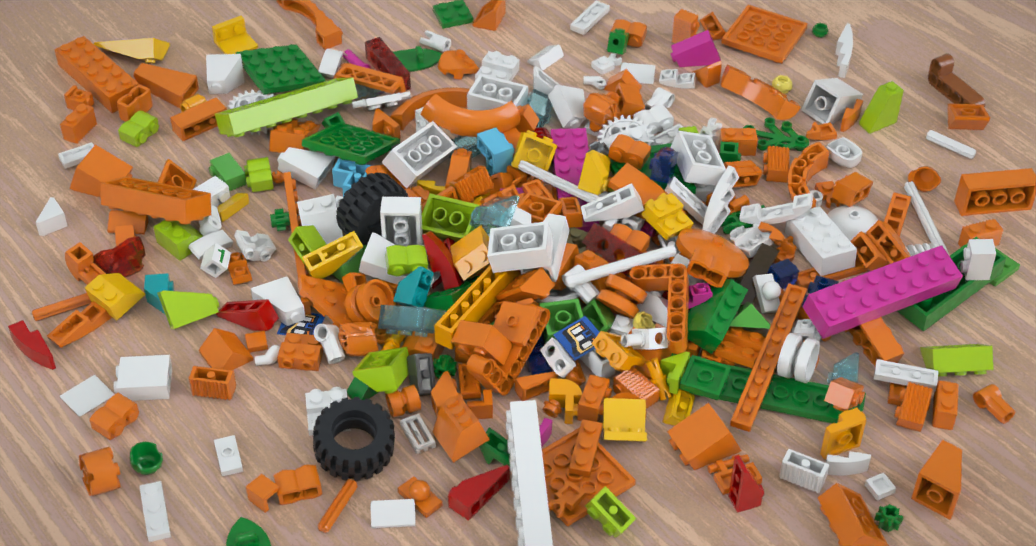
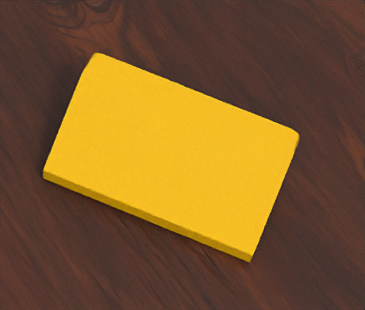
(232, 205)
(678, 407)

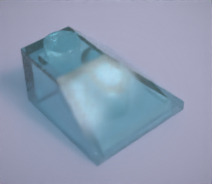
(495, 213)

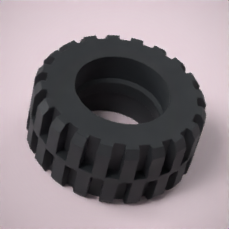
(362, 205)
(353, 415)

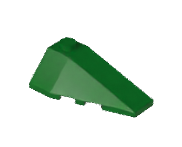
(448, 297)

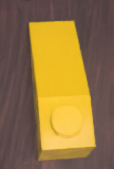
(332, 256)

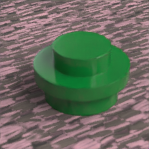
(820, 30)

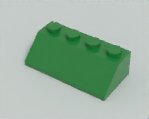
(712, 318)

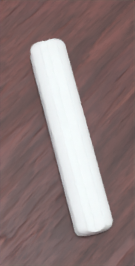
(951, 144)

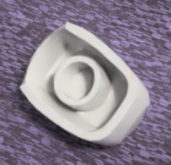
(844, 152)

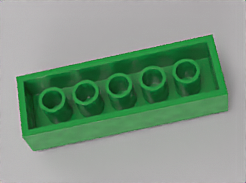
(933, 309)

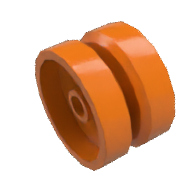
(622, 296)
(365, 301)

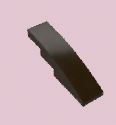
(760, 265)

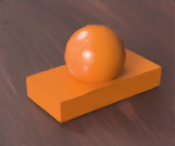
(419, 490)

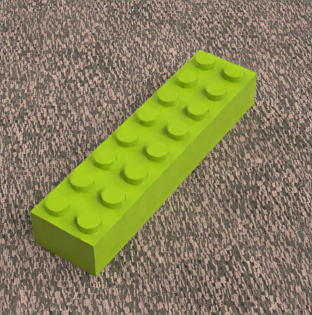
(286, 106)

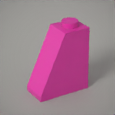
(695, 51)

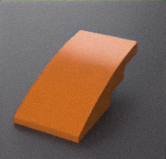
(643, 184)

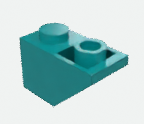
(155, 283)
(414, 288)

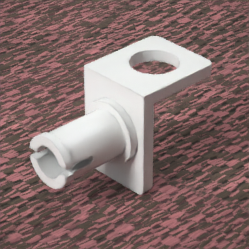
(645, 339)

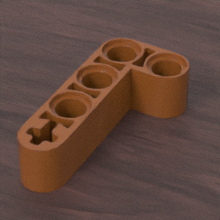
(950, 85)

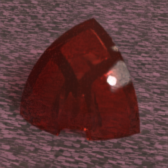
(123, 258)

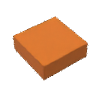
(256, 341)

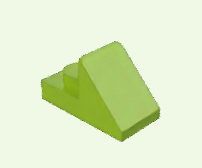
(674, 368)

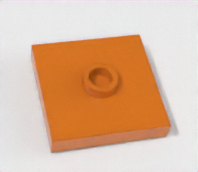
(516, 322)

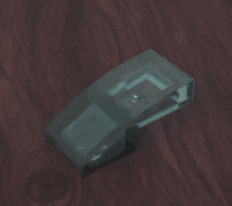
(365, 92)

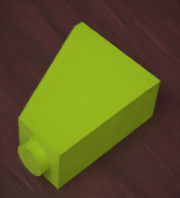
(883, 108)
(187, 307)

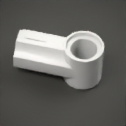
(660, 97)
(586, 291)
(329, 339)

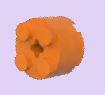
(99, 471)

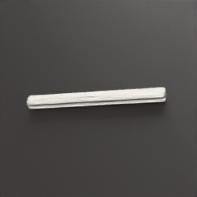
(557, 181)
(924, 215)
(620, 266)

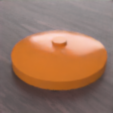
(717, 246)

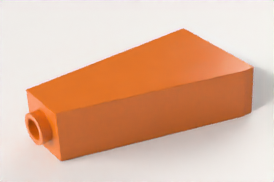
(167, 83)

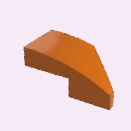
(822, 132)
(776, 236)
(786, 249)

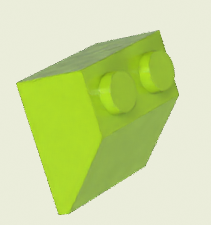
(176, 237)

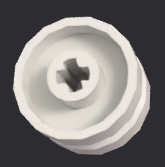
(798, 358)

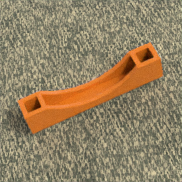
(327, 32)

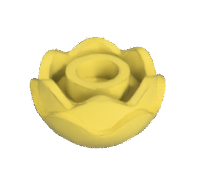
(782, 83)
(643, 321)

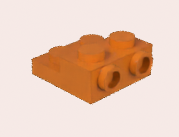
(740, 346)
(300, 352)

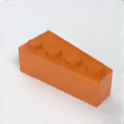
(877, 341)

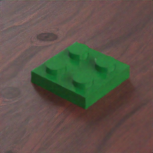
(452, 14)
(705, 377)

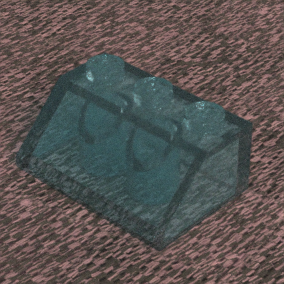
(408, 320)

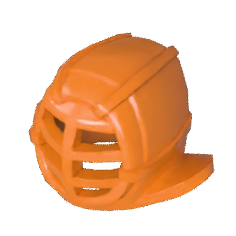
(600, 109)
(358, 338)

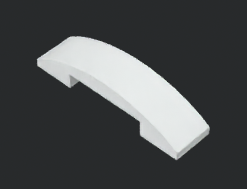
(776, 214)

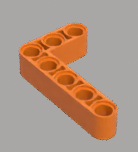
(675, 280)
(502, 378)

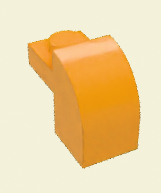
(567, 394)

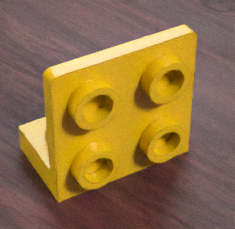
(232, 36)
(624, 419)

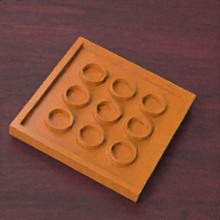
(764, 33)
(605, 472)

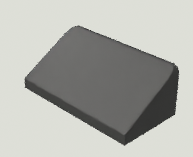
(421, 373)

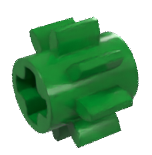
(280, 219)
(444, 364)
(888, 518)

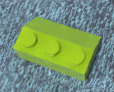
(447, 217)
(958, 358)
(383, 369)

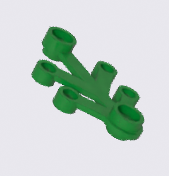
(777, 138)

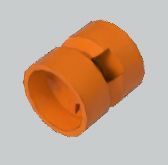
(403, 401)

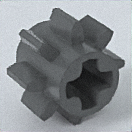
(599, 147)

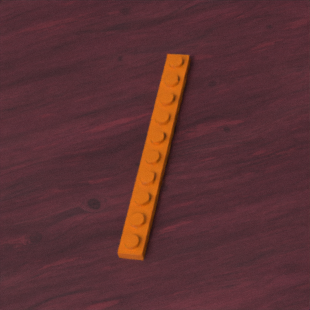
(295, 221)
(768, 358)

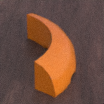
(759, 93)
(406, 111)
(470, 122)
(803, 168)

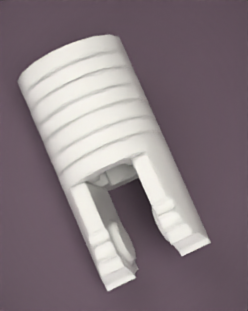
(436, 41)

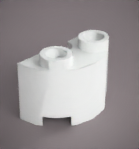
(255, 247)

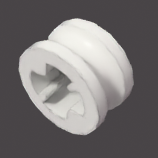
(818, 197)

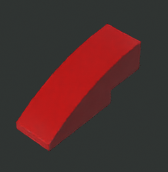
(441, 260)
(31, 344)

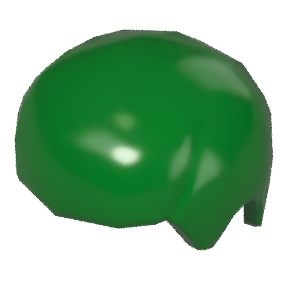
(145, 458)

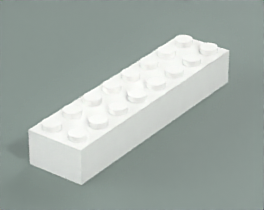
(528, 475)

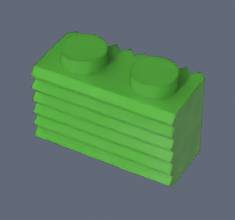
(228, 171)

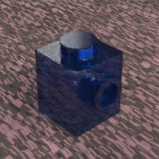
(784, 273)

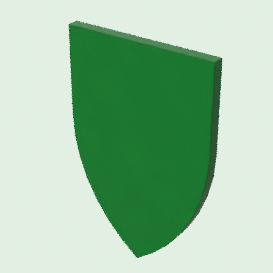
(418, 58)
(247, 534)

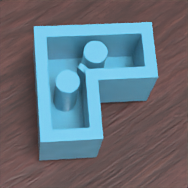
(495, 150)
(347, 173)

